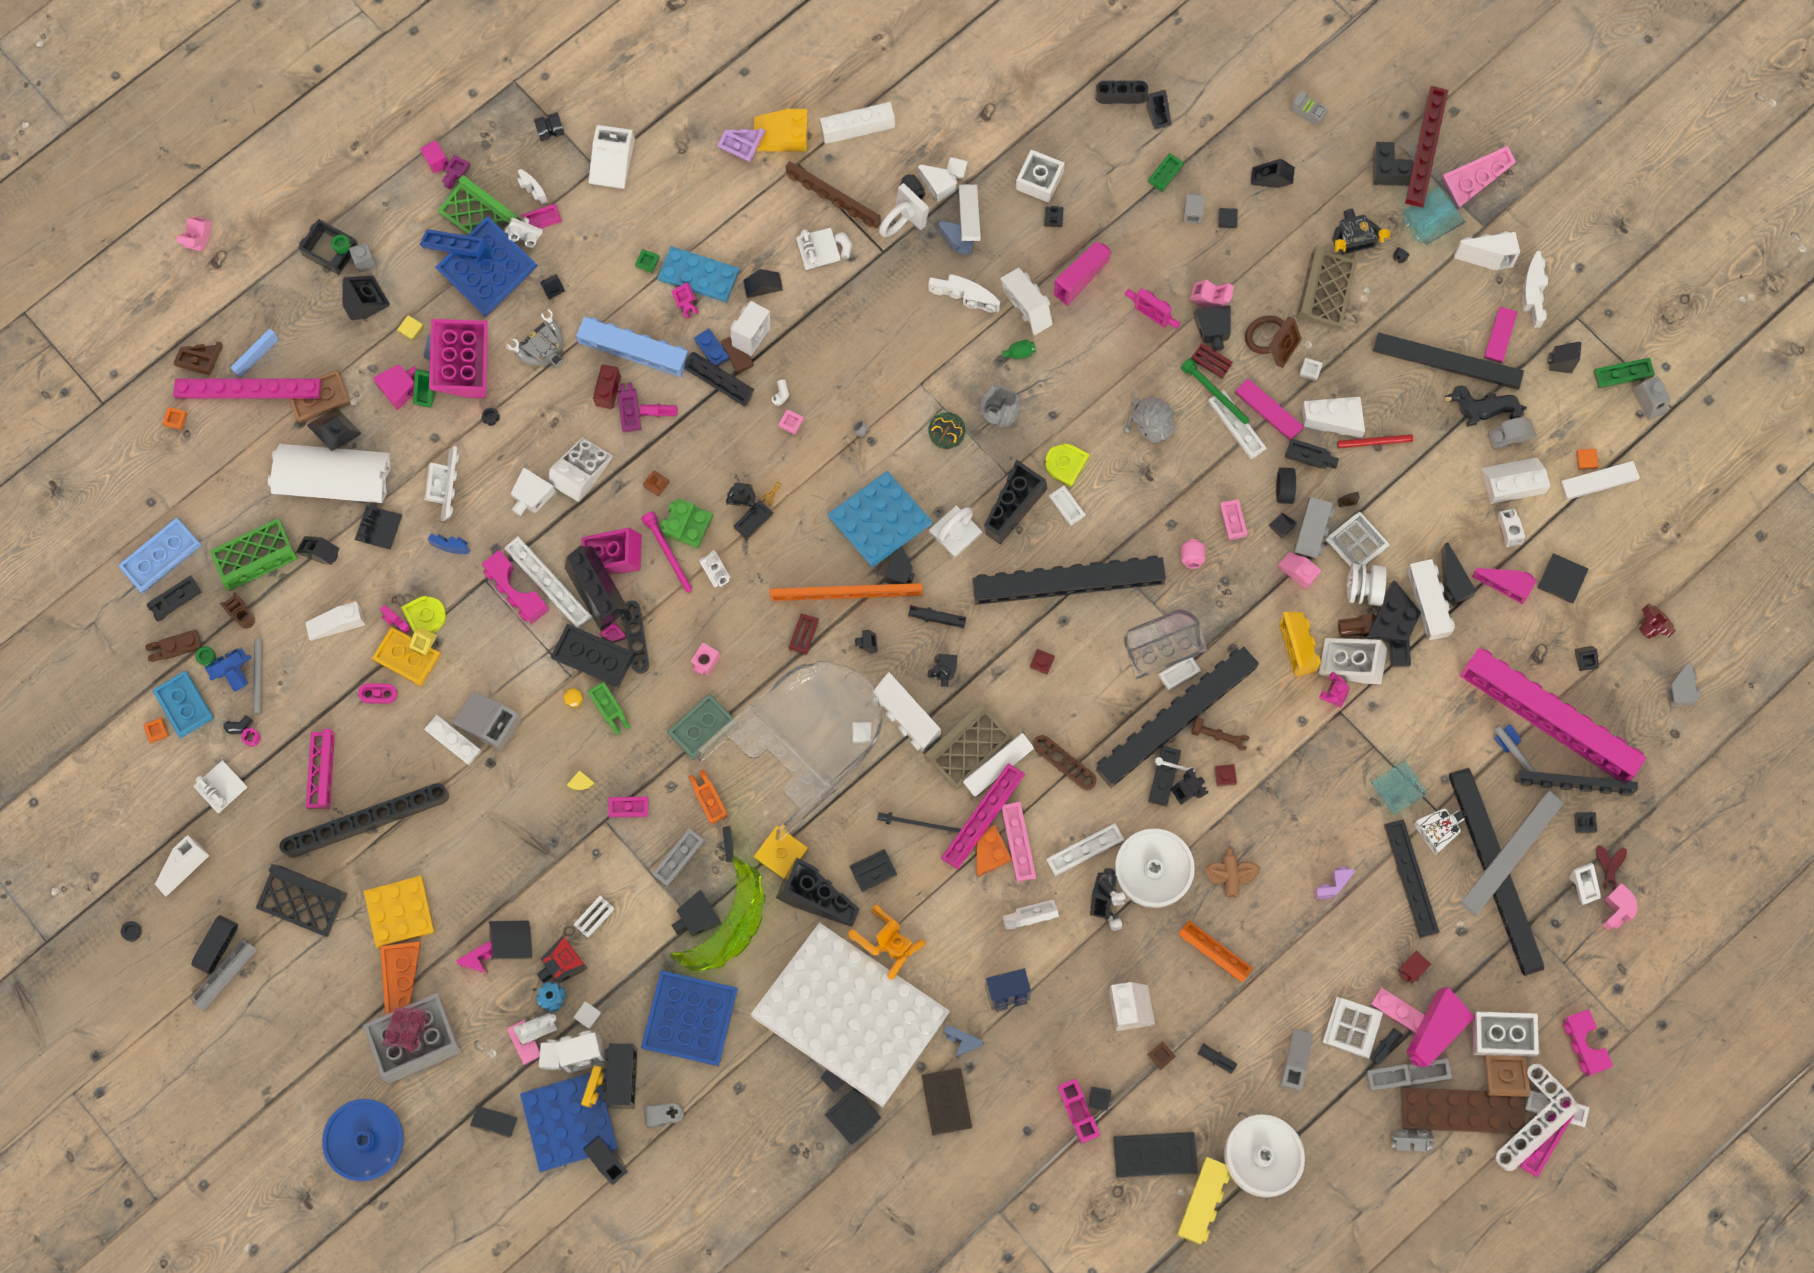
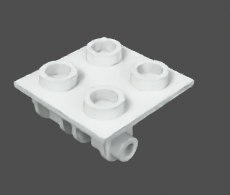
(817, 248)
(219, 786)

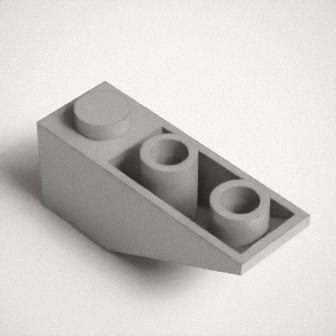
(1296, 1061)

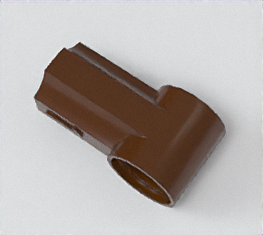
(1356, 626)

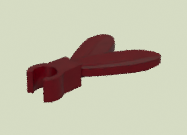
(1610, 866)

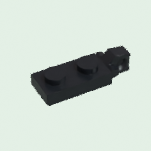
(1310, 454)

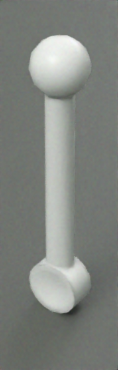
(1159, 761)

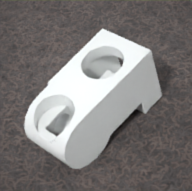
(1511, 528)

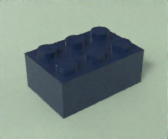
(1008, 989)

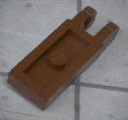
(175, 646)

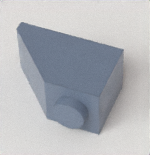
(952, 234)

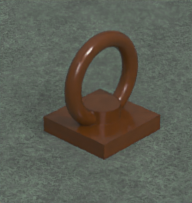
(1283, 342)

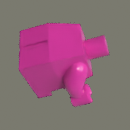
(1337, 691)

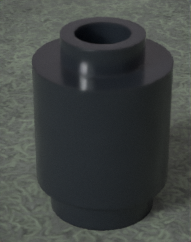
(914, 185)

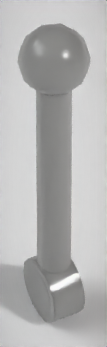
(1135, 402)

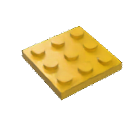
(399, 911)

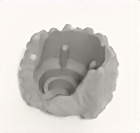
(1000, 406)
(1154, 419)

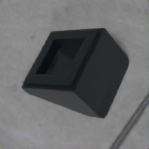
(1282, 525)
(1587, 658)

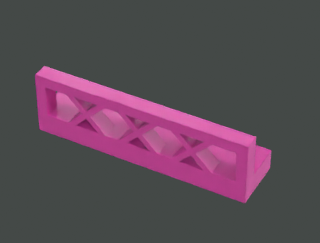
(325, 769)

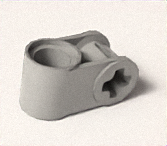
(659, 1114)

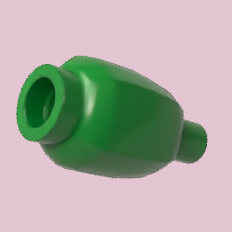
(1020, 350)

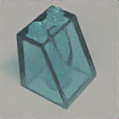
(1435, 217)

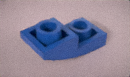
(453, 545)

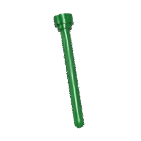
(1189, 367)

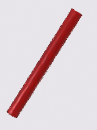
(1375, 441)

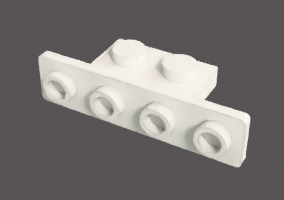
(440, 483)

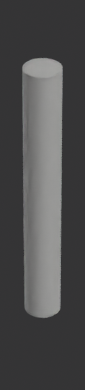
(1513, 748)

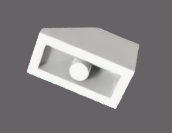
(938, 181)

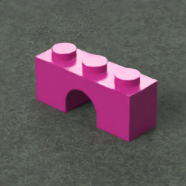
(1590, 1060)
(1078, 1112)

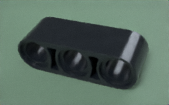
(1113, 95)
(214, 944)

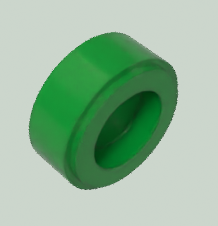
(340, 244)
(205, 655)

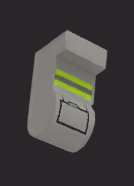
(1308, 108)

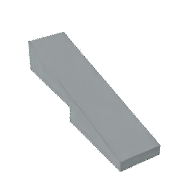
(1409, 1075)

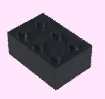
(620, 1076)

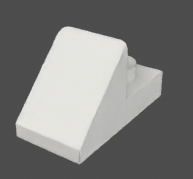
(1586, 883)

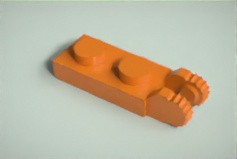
(709, 799)

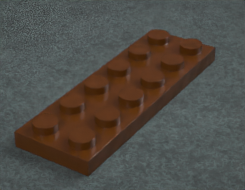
(1461, 1111)

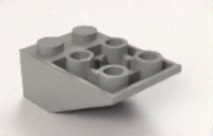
(488, 720)

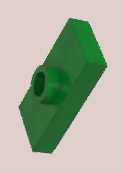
(1165, 172)

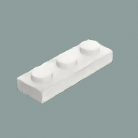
(452, 740)

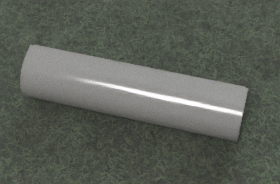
(223, 974)

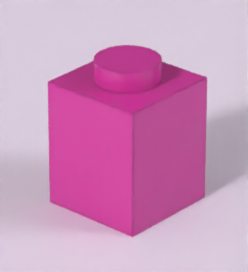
(434, 156)

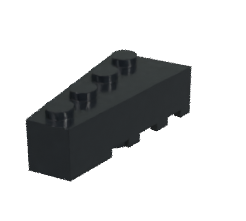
(1015, 500)

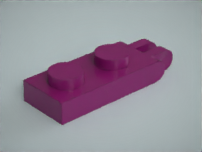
(629, 408)

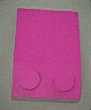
(617, 549)

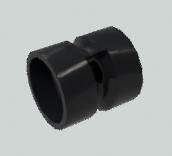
(549, 126)

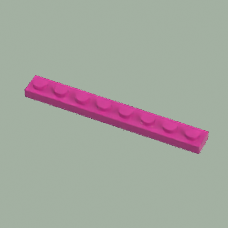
(248, 388)

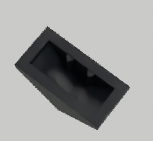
(1158, 109)
(762, 283)

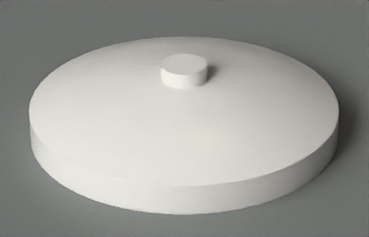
(1154, 868)
(1264, 1155)

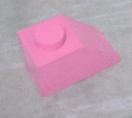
(1300, 569)

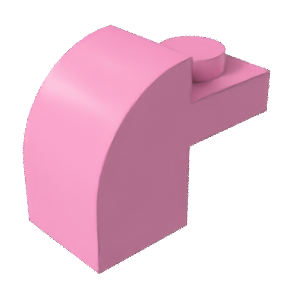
(196, 234)
(1210, 295)
(1623, 903)

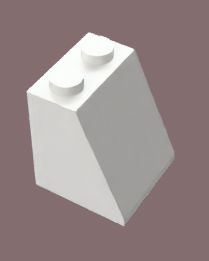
(1131, 1006)

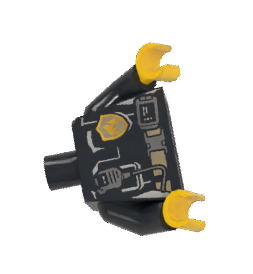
(1357, 233)

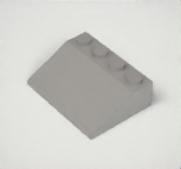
(435, 1045)

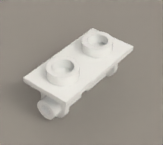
(536, 1028)

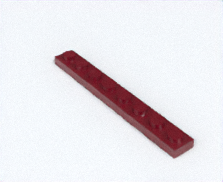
(1426, 147)

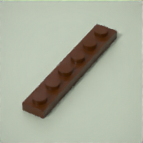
(828, 192)

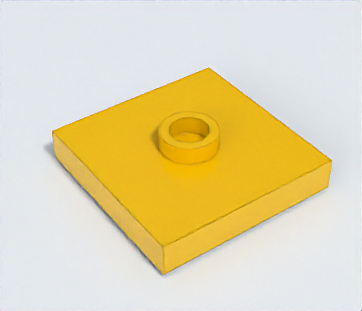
(780, 855)

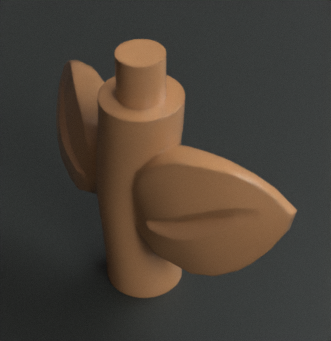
(1231, 873)

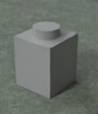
(1194, 208)
(362, 257)

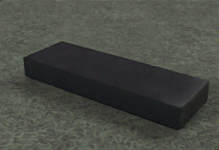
(1164, 777)

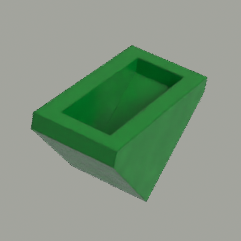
(422, 394)

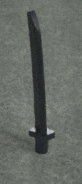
(888, 818)

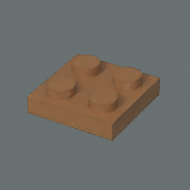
(1507, 1075)

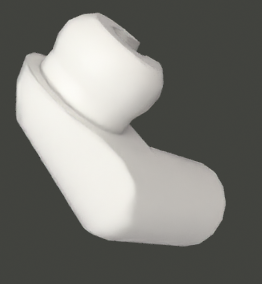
(846, 243)
(782, 395)

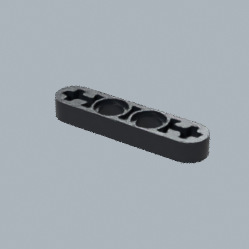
(638, 636)

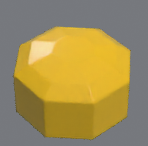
(573, 698)

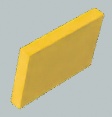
(399, 658)

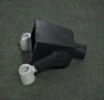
(1105, 896)

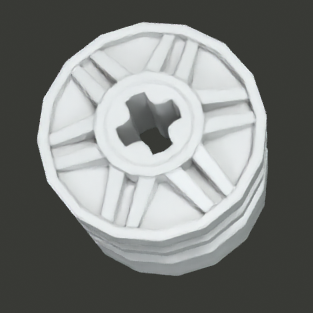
(1366, 584)

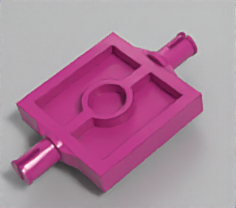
(1152, 307)

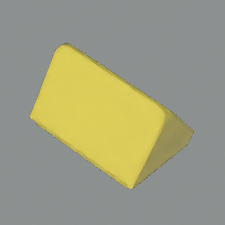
(422, 640)

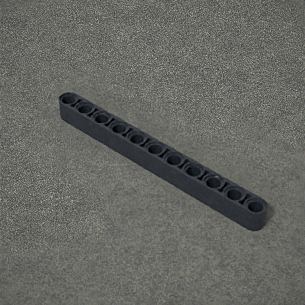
(1487, 849)

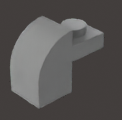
(1514, 430)

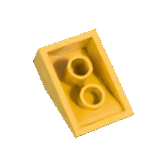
(784, 130)

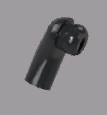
(237, 727)

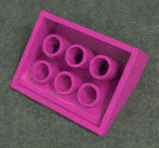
(459, 357)

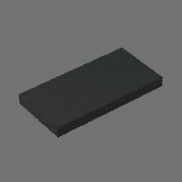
(592, 655)
(1155, 1154)

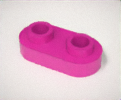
(378, 693)

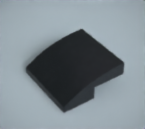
(510, 939)

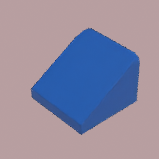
(1512, 734)

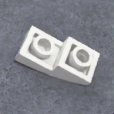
(531, 185)

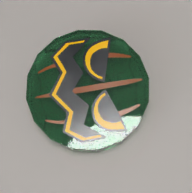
(946, 430)

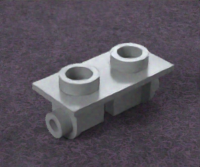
(1421, 1139)

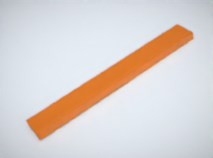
(846, 592)

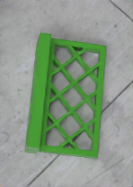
(479, 195)
(258, 566)

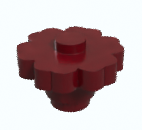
(1655, 622)

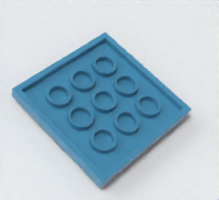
(879, 519)

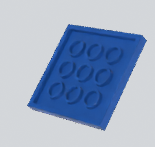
(494, 274)
(689, 1018)
(562, 1125)

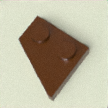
(198, 358)

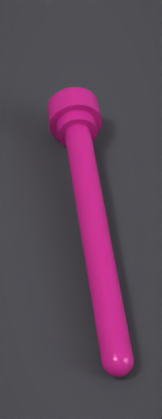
(650, 521)

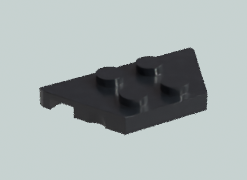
(1395, 617)

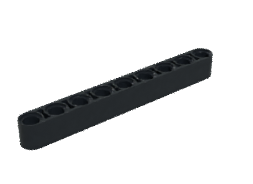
(355, 820)

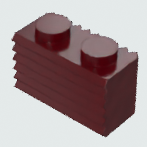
(607, 386)

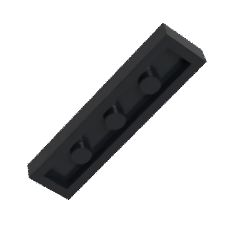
(719, 379)

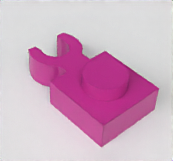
(684, 297)
(390, 617)

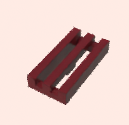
(1219, 357)
(799, 649)

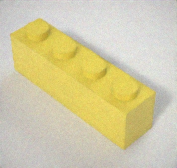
(1203, 1201)

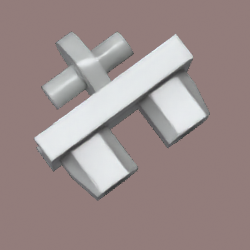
(522, 230)
(714, 569)

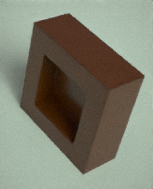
(1161, 1055)

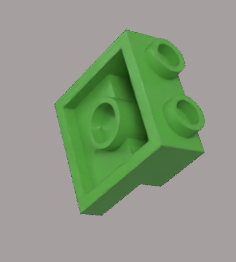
(686, 523)

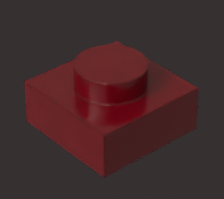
(1042, 661)
(1225, 775)

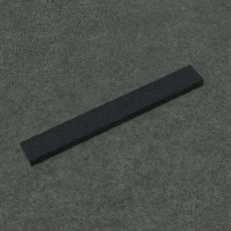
(1448, 361)

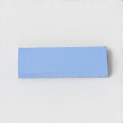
(254, 353)

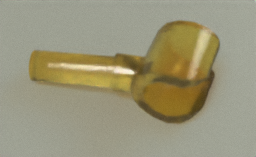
(771, 494)

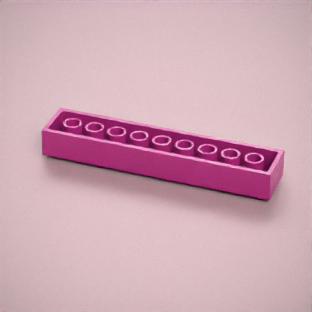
(1553, 716)

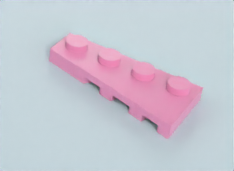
(1473, 177)

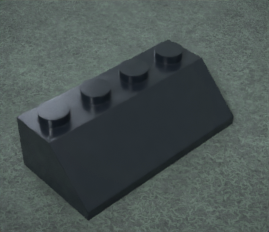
(595, 586)

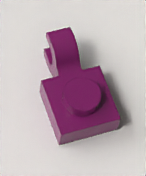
(455, 169)

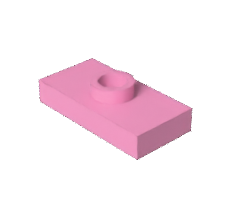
(529, 1051)

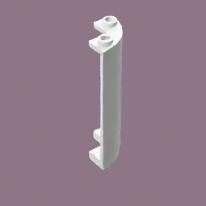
(329, 473)

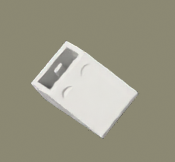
(611, 156)
(1490, 251)
(579, 469)

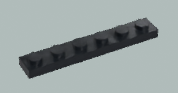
(1567, 782)

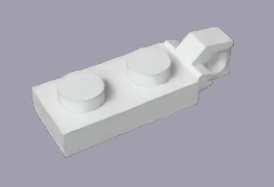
(1031, 914)

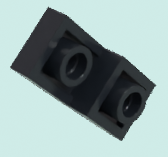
(493, 1121)

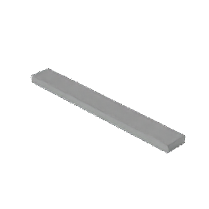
(1511, 853)

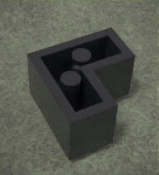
(1388, 169)

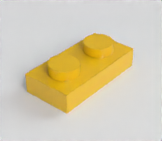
(596, 1079)

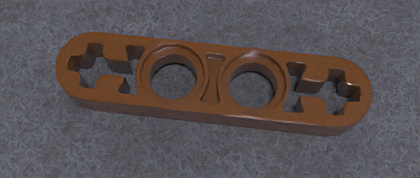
(1062, 765)

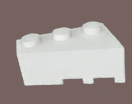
(1335, 415)

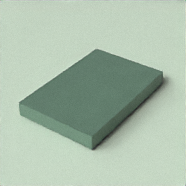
(699, 725)

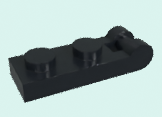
(174, 598)

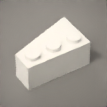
(1028, 299)

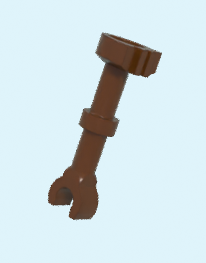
(1218, 734)

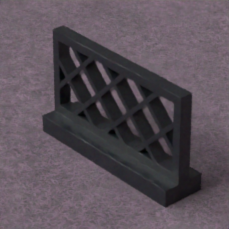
(311, 886)

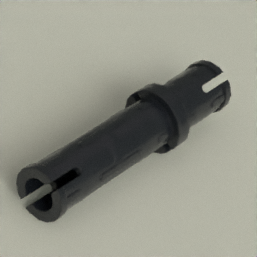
(937, 616)

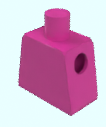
(396, 384)

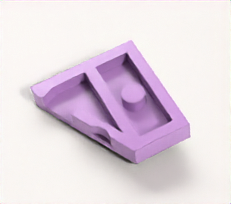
(741, 142)

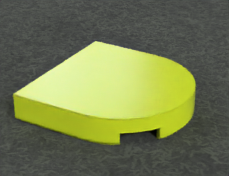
(1065, 463)
(425, 613)

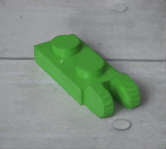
(607, 706)

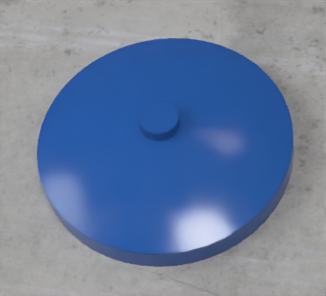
(363, 1140)

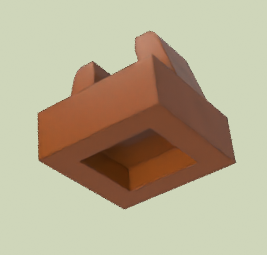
(656, 483)

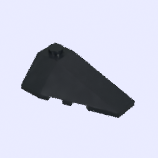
(814, 894)

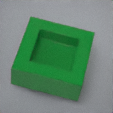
(647, 261)

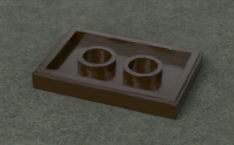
(946, 1101)

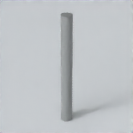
(257, 675)

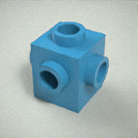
(556, 1001)

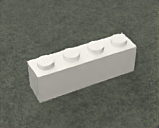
(857, 122)
(1430, 599)

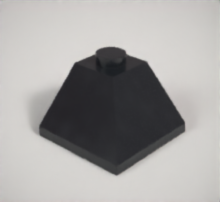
(362, 297)
(334, 429)

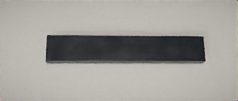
(1411, 878)

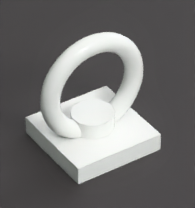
(911, 208)
(956, 530)

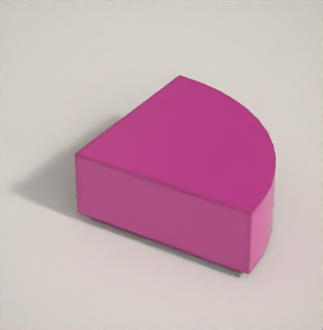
(613, 633)

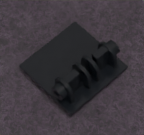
(378, 527)

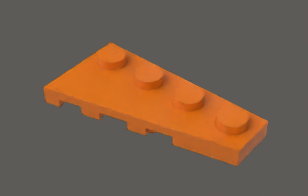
(399, 973)

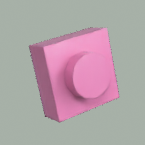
(791, 422)

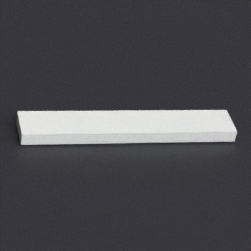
(548, 582)

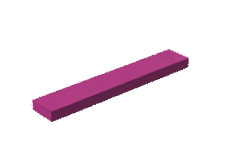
(982, 816)

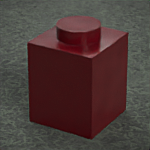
(1413, 967)

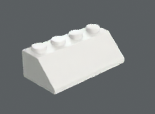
(907, 714)

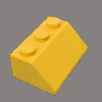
(1299, 643)

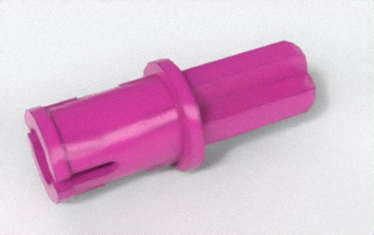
(658, 410)

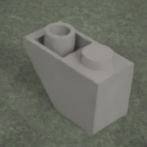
(1683, 688)

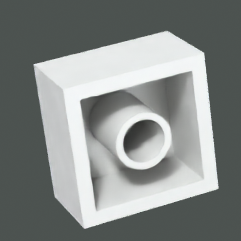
(1040, 176)
(750, 328)

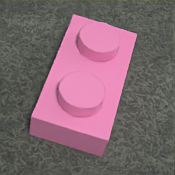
(1233, 519)

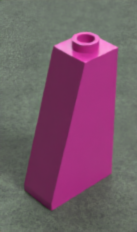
(1081, 272)
(1439, 1027)

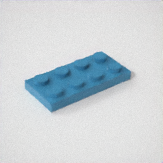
(702, 273)

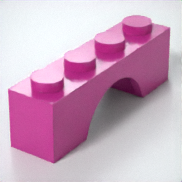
(529, 604)

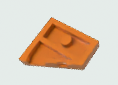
(991, 851)

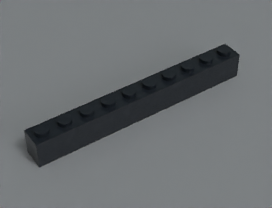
(1068, 580)
(1176, 717)

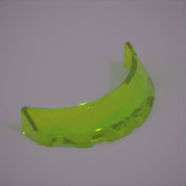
(736, 930)

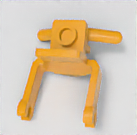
(889, 941)

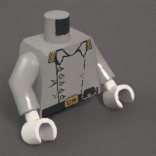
(542, 345)

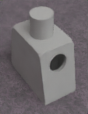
(1652, 395)

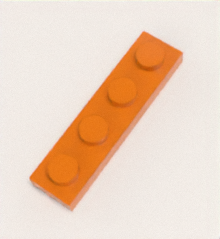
(1215, 951)

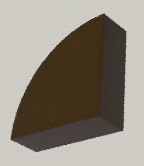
(1348, 500)

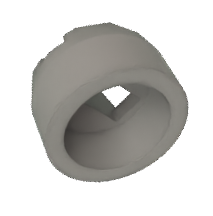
(860, 428)

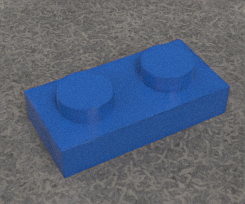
(711, 347)

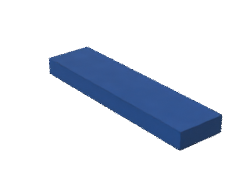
(453, 243)

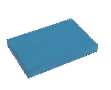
(183, 704)

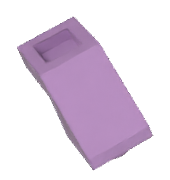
(1339, 878)

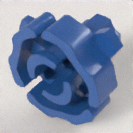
(230, 668)

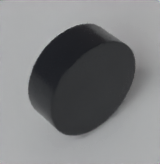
(131, 931)

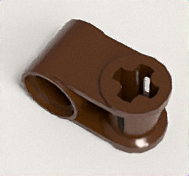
(237, 609)

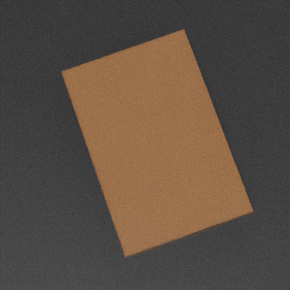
(332, 397)

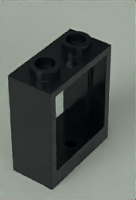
(316, 230)

